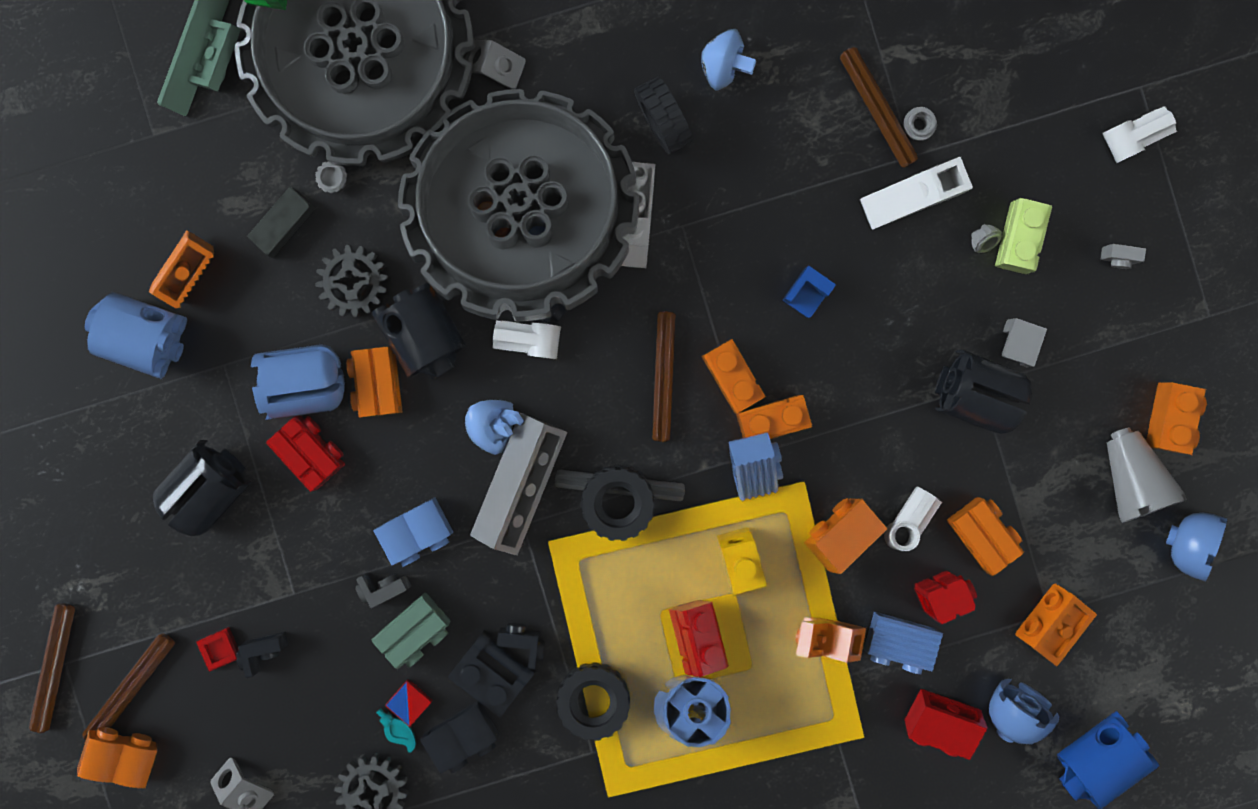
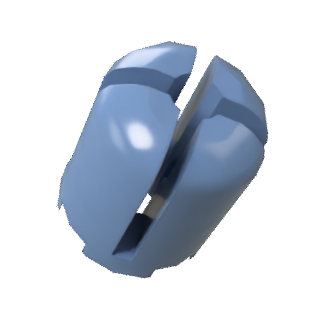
(298, 381)
(709, 702)

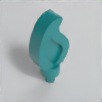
(397, 731)

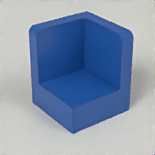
(808, 291)

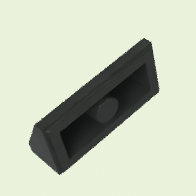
(281, 222)

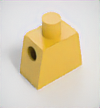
(741, 561)

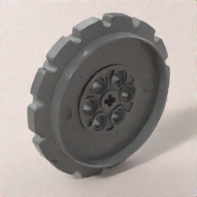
(364, 114)
(522, 269)

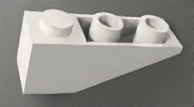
(916, 193)
(639, 240)

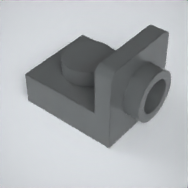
(387, 589)

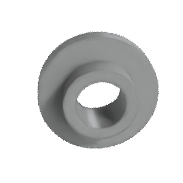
(926, 116)

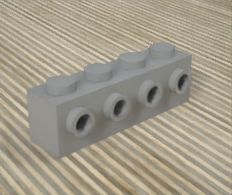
(518, 485)

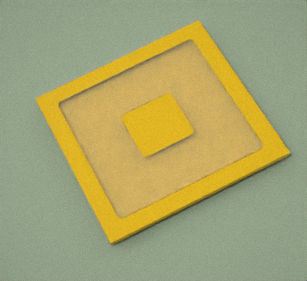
(620, 617)

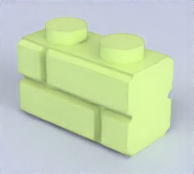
(1023, 236)

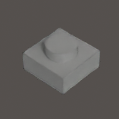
(1122, 255)

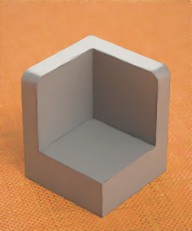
(1023, 341)

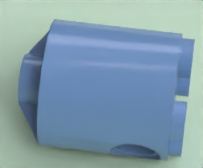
(135, 334)

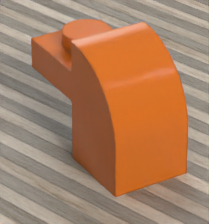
(830, 639)

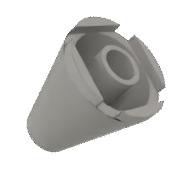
(1139, 477)

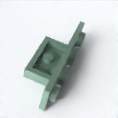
(200, 55)

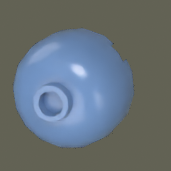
(1196, 543)
(1021, 713)

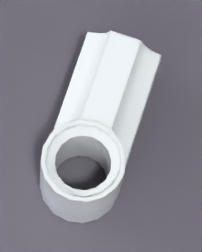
(1133, 136)
(534, 339)
(914, 517)

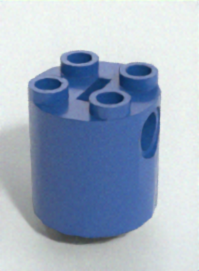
(1105, 762)

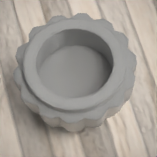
(331, 177)
(985, 238)

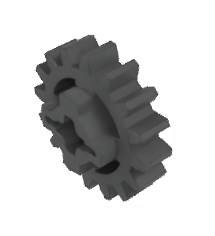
(351, 266)
(368, 776)

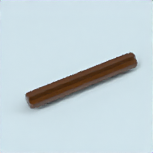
(878, 107)
(663, 376)
(51, 668)
(132, 683)

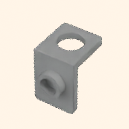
(497, 63)
(240, 791)

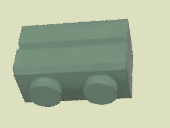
(412, 631)

